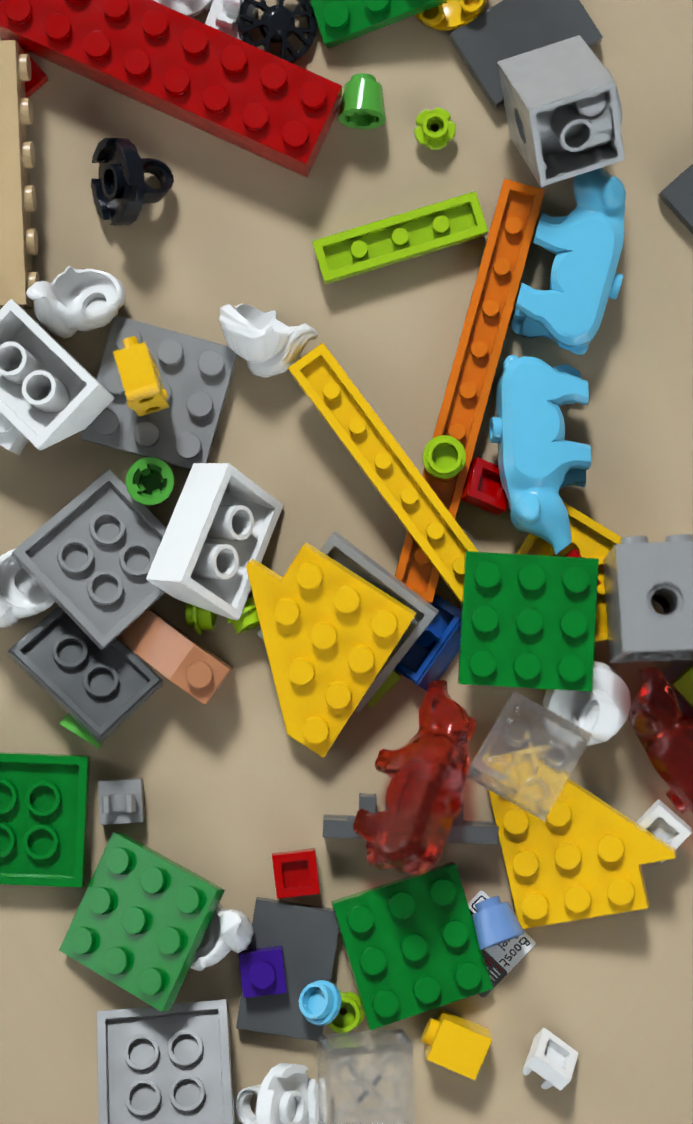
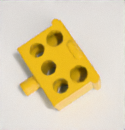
(140, 378)

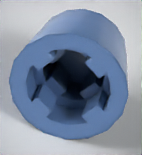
(495, 923)

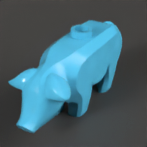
(584, 265)
(532, 446)

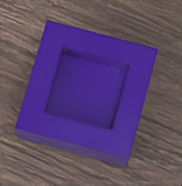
(262, 971)

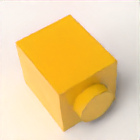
(456, 1043)

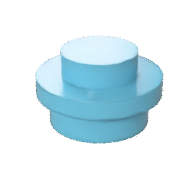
(320, 1002)

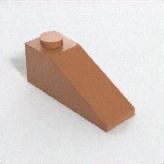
(176, 655)

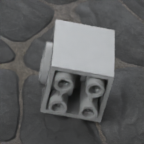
(562, 110)
(642, 573)

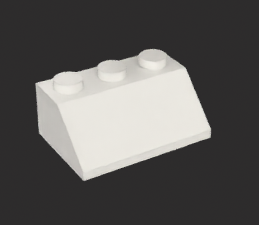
(42, 384)
(212, 537)

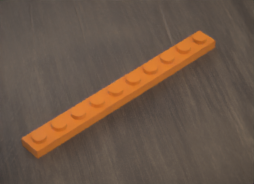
(477, 357)

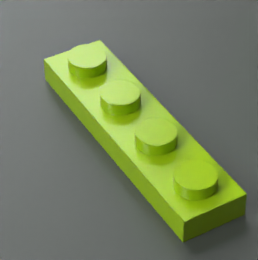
(400, 237)

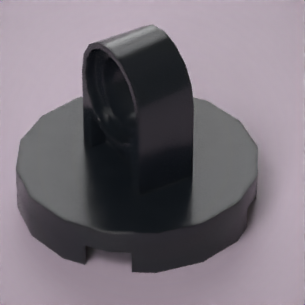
(121, 181)

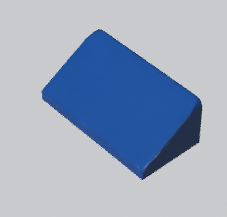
(434, 647)

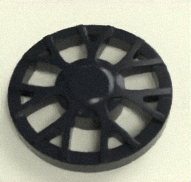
(277, 25)

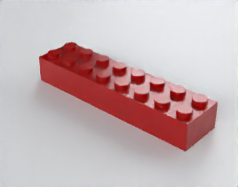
(183, 72)

